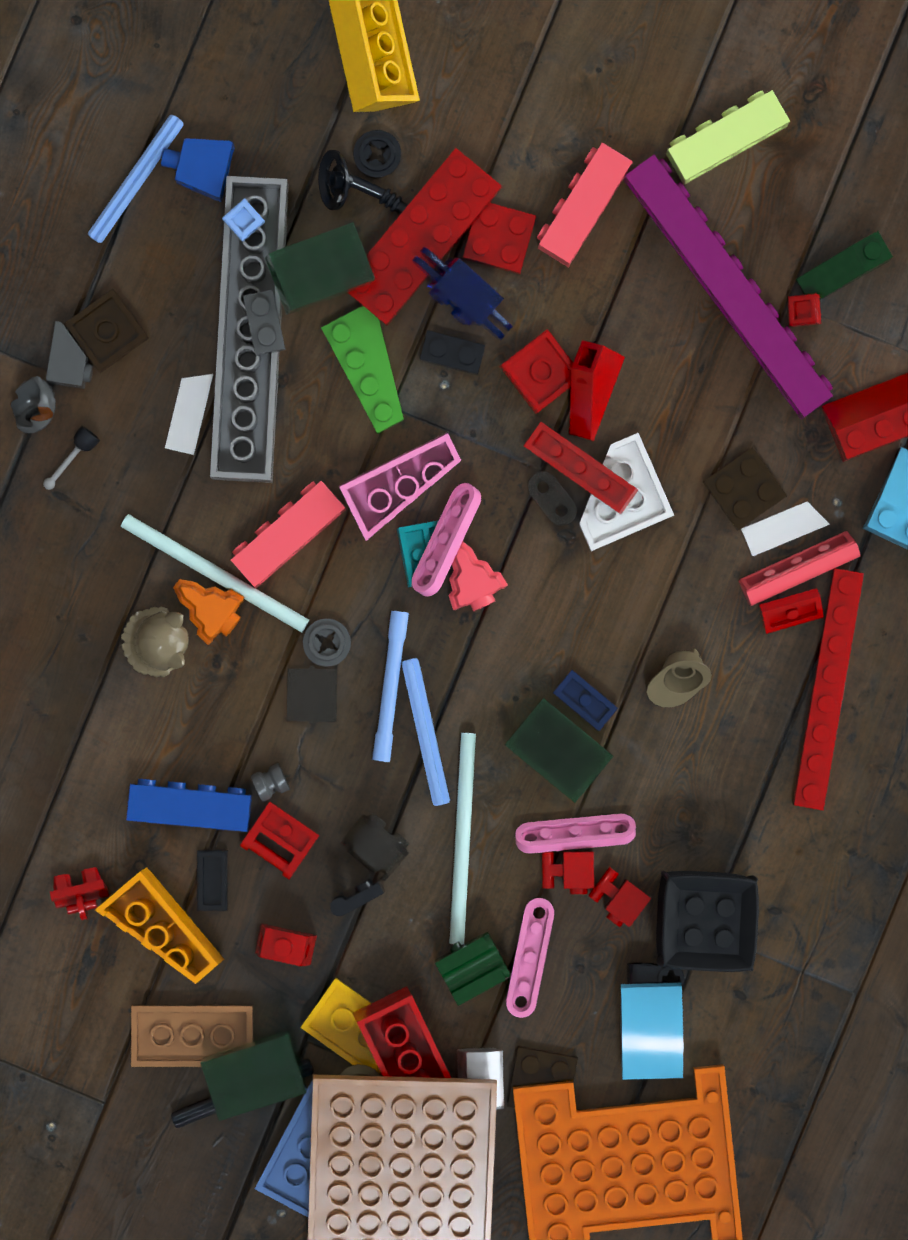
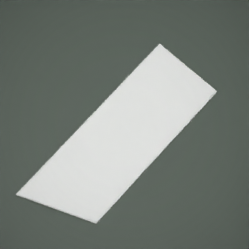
(188, 413)
(782, 528)

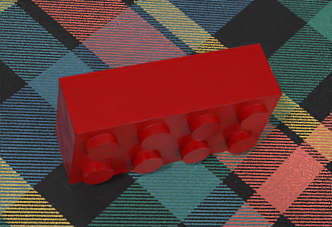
(400, 1037)

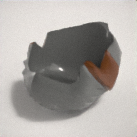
(34, 405)

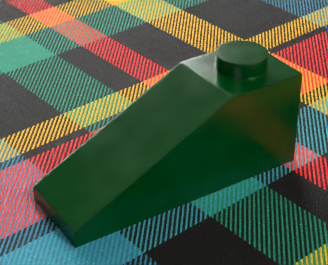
(846, 266)

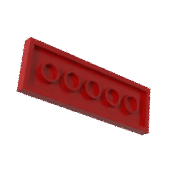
(431, 220)

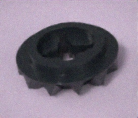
(379, 140)

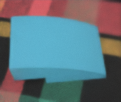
(651, 1031)

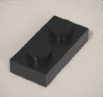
(452, 352)

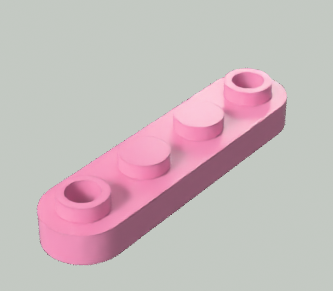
(446, 539)
(575, 833)
(530, 957)

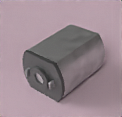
(482, 1064)

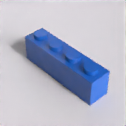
(189, 807)

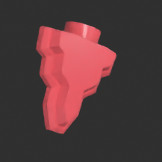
(473, 580)

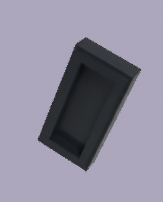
(212, 880)

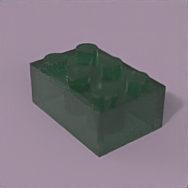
(319, 268)
(558, 750)
(254, 1075)

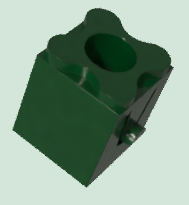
(472, 968)

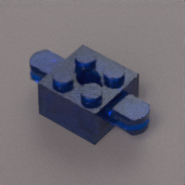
(464, 292)

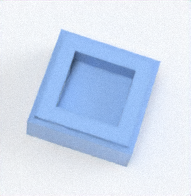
(243, 220)

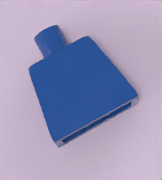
(201, 165)

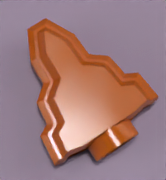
(209, 608)

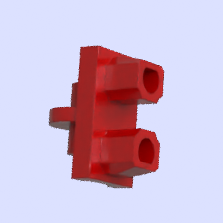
(79, 897)

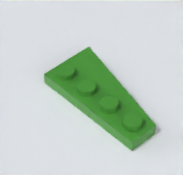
(364, 358)

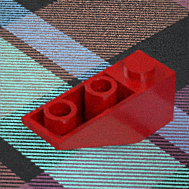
(592, 384)

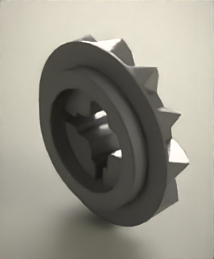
(312, 644)

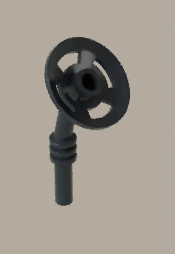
(341, 180)

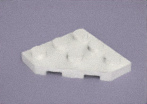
(649, 505)

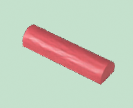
(799, 568)

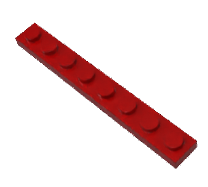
(828, 689)

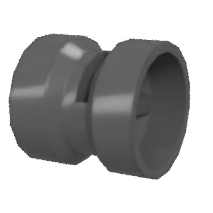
(270, 782)

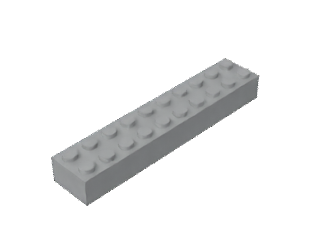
(246, 382)

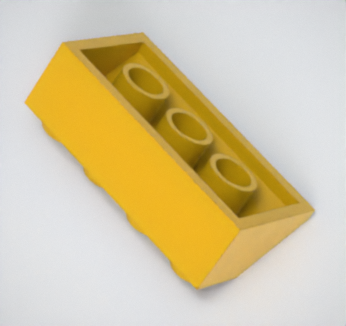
(374, 54)

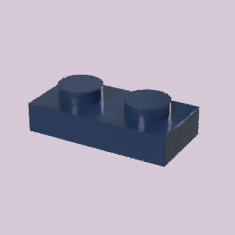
(585, 700)

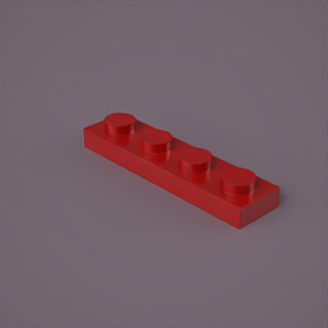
(581, 468)

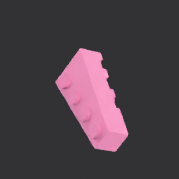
(392, 486)

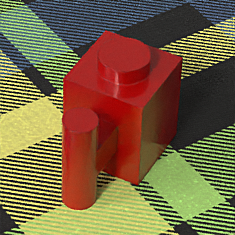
(576, 871)
(625, 901)

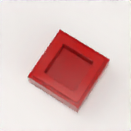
(804, 310)

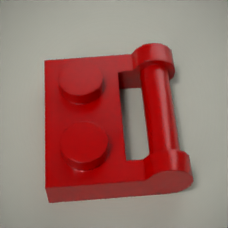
(284, 831)

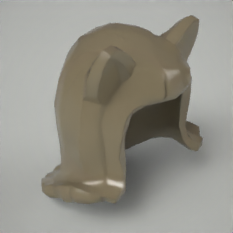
(155, 641)

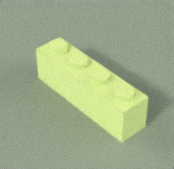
(727, 137)

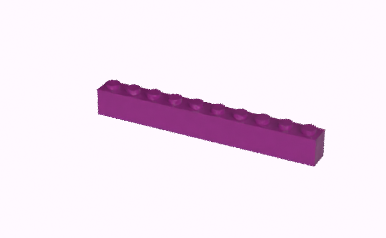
(728, 287)

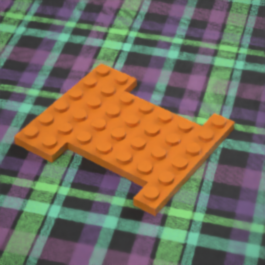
(627, 1161)

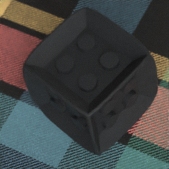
(707, 921)

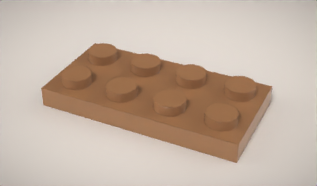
(186, 1033)

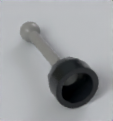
(84, 441)

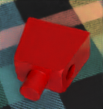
(285, 945)

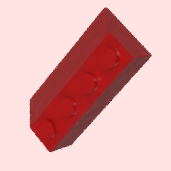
(869, 418)

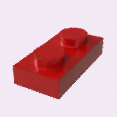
(791, 611)

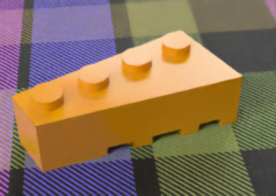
(161, 925)

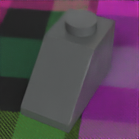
(67, 361)

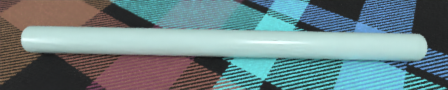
(214, 573)
(462, 838)

